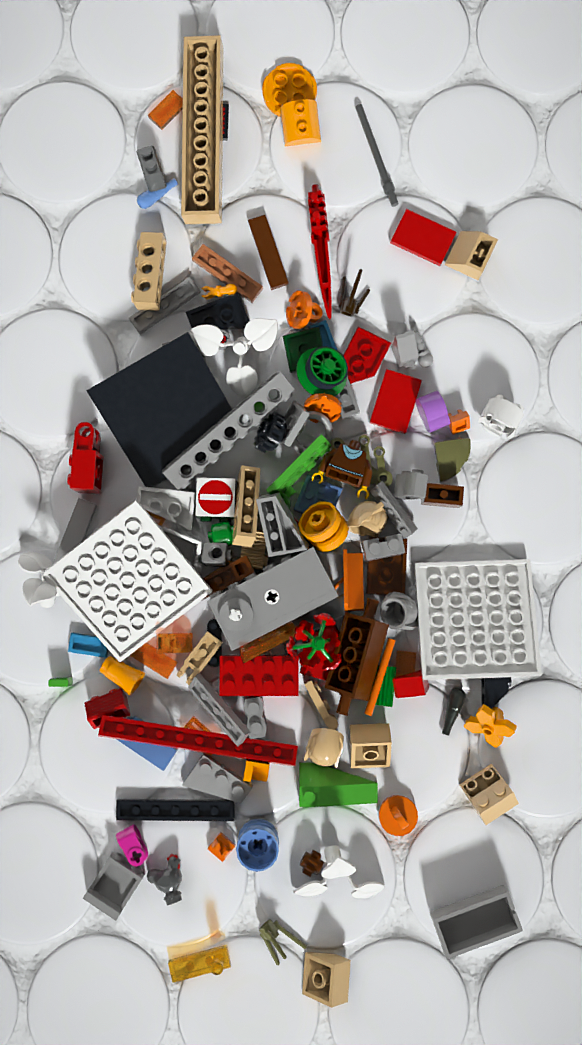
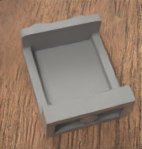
(114, 885)

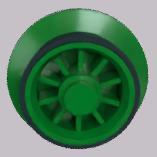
(322, 371)

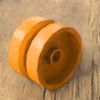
(323, 526)

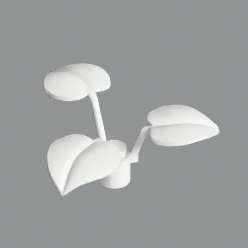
(258, 332)
(35, 589)
(335, 867)

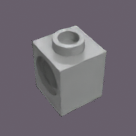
(211, 549)

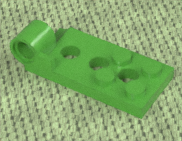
(304, 462)

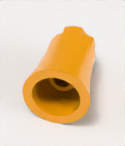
(122, 674)

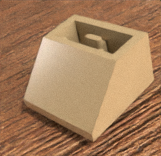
(471, 253)
(489, 794)

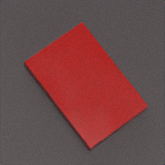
(423, 237)
(395, 401)

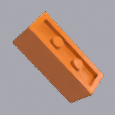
(353, 581)

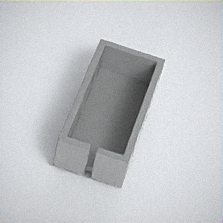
(476, 921)

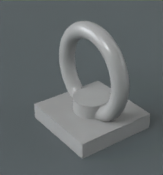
(296, 420)

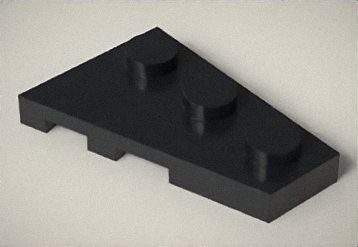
(222, 313)

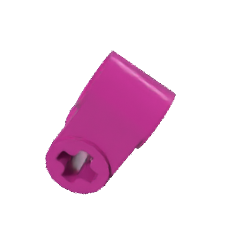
(131, 843)

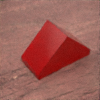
(410, 685)

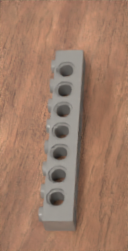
(284, 393)

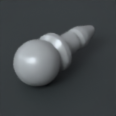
(425, 359)

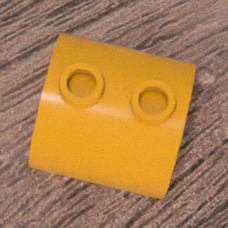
(300, 122)

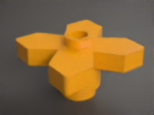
(491, 724)

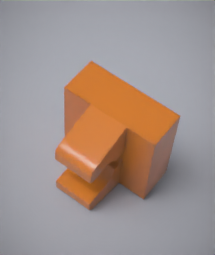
(459, 422)
(221, 846)

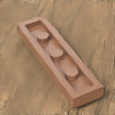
(227, 273)

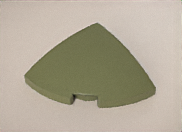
(451, 457)

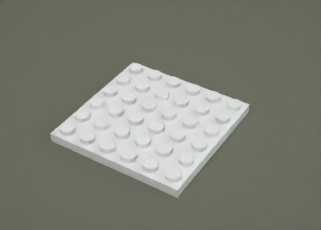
(127, 581)
(477, 619)

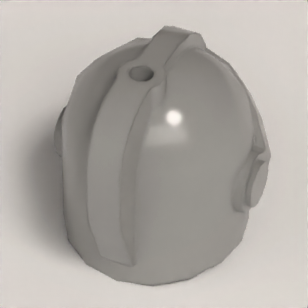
(399, 611)

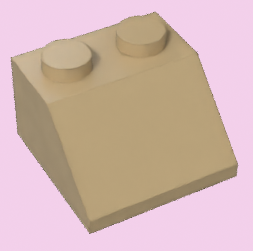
(370, 745)
(326, 978)

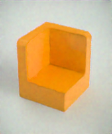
(256, 770)

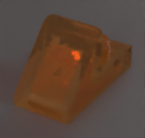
(174, 643)

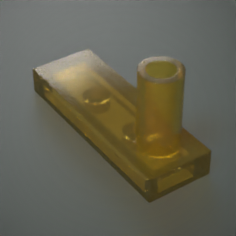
(200, 963)

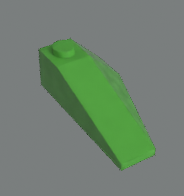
(333, 787)

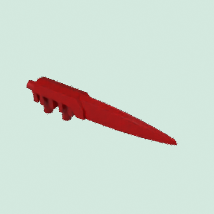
(320, 240)

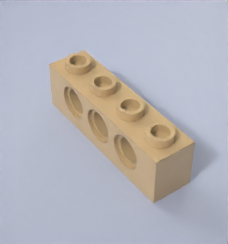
(149, 243)
(246, 506)

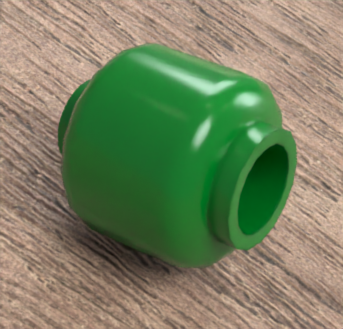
(221, 533)

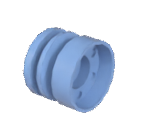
(257, 856)

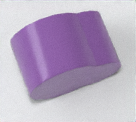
(433, 411)

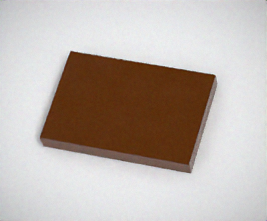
(387, 573)

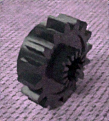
(271, 433)

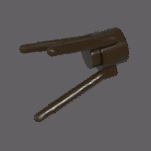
(349, 307)

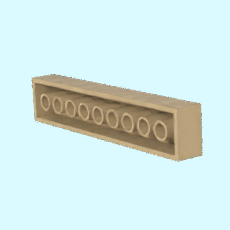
(202, 130)

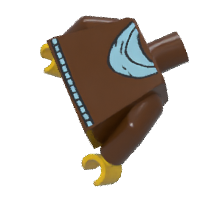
(347, 465)

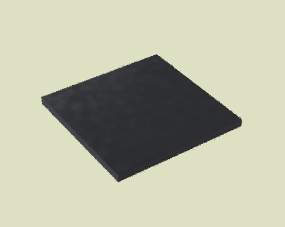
(161, 407)

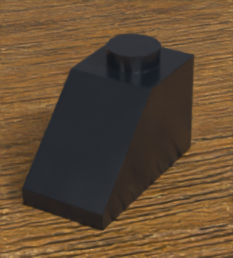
(494, 690)

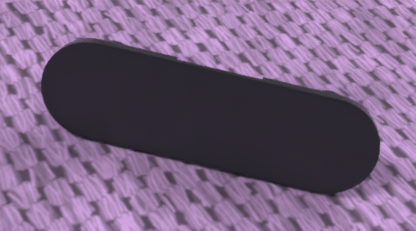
(214, 628)

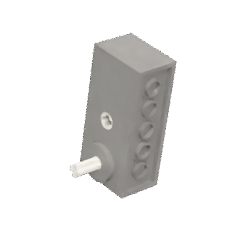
(247, 613)

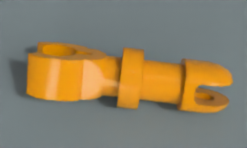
(219, 291)

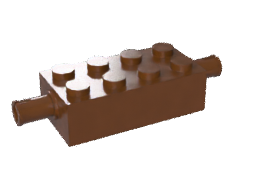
(360, 653)

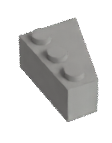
(279, 526)

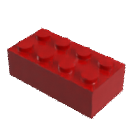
(259, 676)

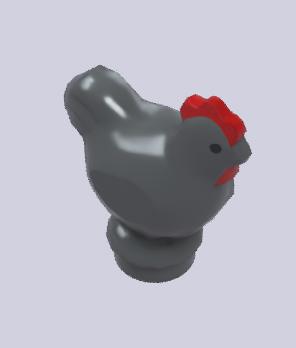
(168, 879)

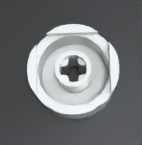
(501, 416)

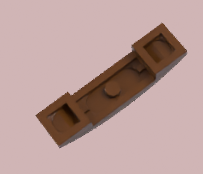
(229, 574)

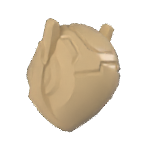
(368, 519)
(324, 747)

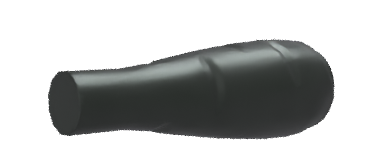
(453, 709)

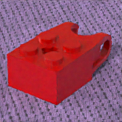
(86, 461)

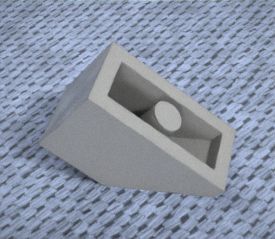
(405, 349)

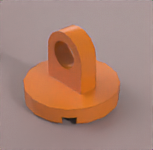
(301, 310)
(325, 404)
(398, 815)

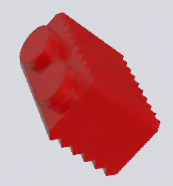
(110, 704)

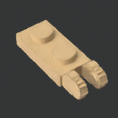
(200, 655)
(322, 705)

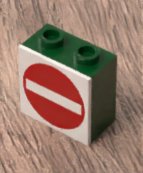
(215, 499)

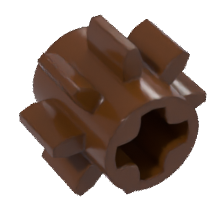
(311, 863)

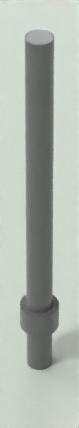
(388, 186)

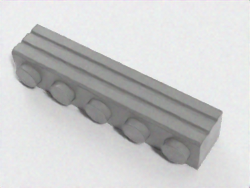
(393, 509)

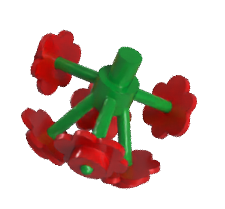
(324, 640)

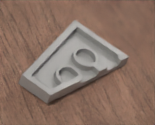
(216, 779)

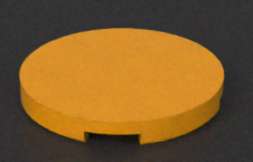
(287, 84)

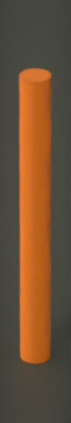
(379, 677)

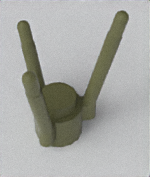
(269, 932)

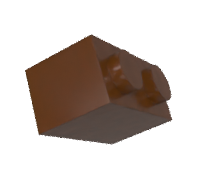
(443, 495)

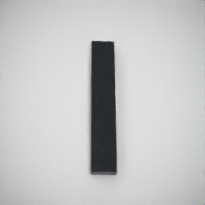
(175, 810)

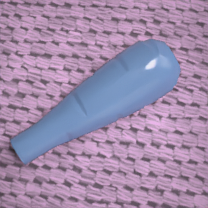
(148, 198)

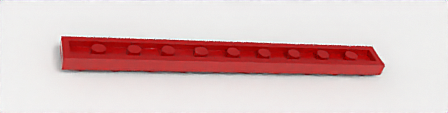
(196, 740)

